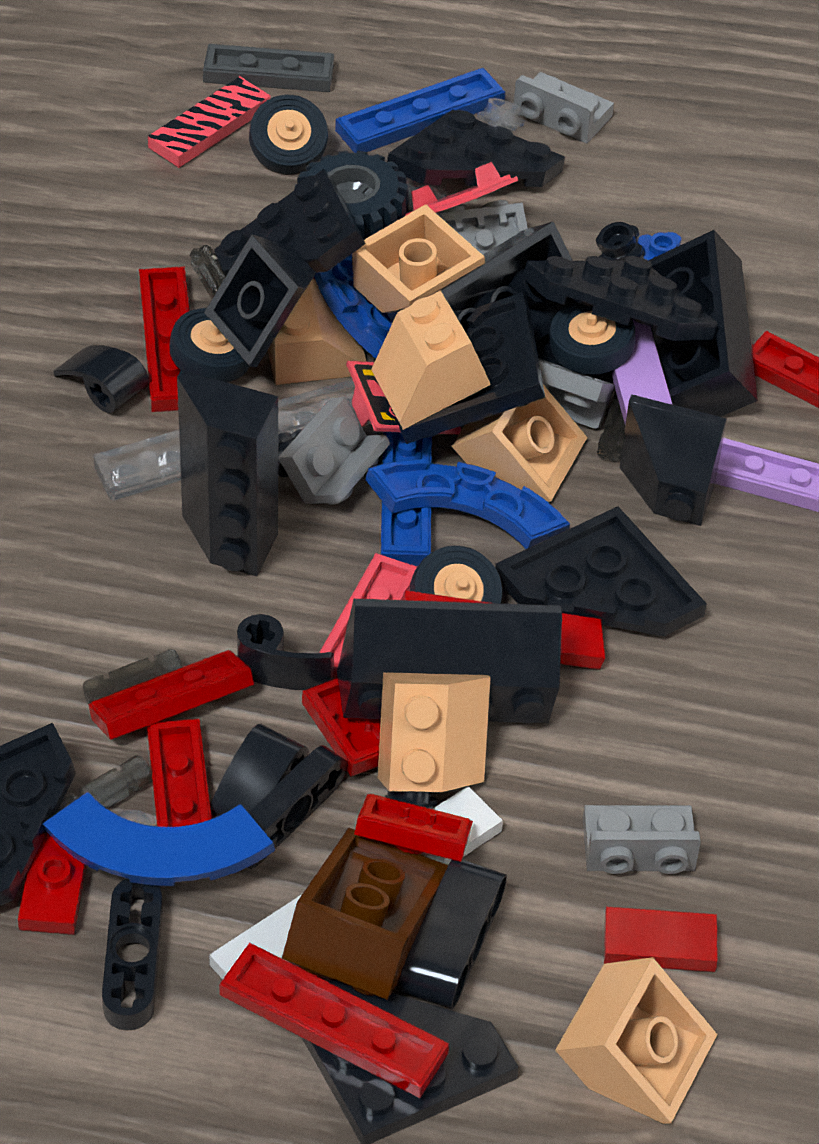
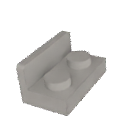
(562, 106)
(486, 225)
(579, 394)
(331, 454)
(640, 838)

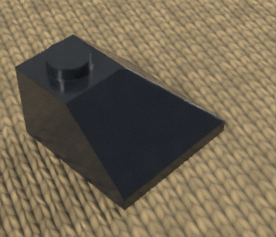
(259, 296)
(672, 457)

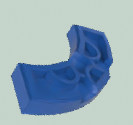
(351, 308)
(467, 489)
(158, 853)

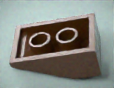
(362, 913)

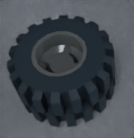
(369, 186)

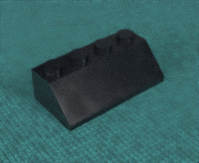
(503, 277)
(718, 372)
(229, 470)
(505, 641)

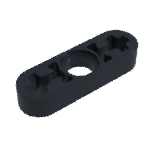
(299, 794)
(143, 972)

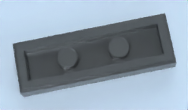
(269, 67)

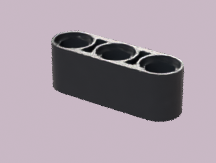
(452, 933)

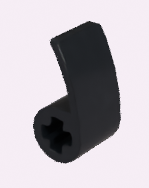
(108, 375)
(262, 649)
(256, 769)

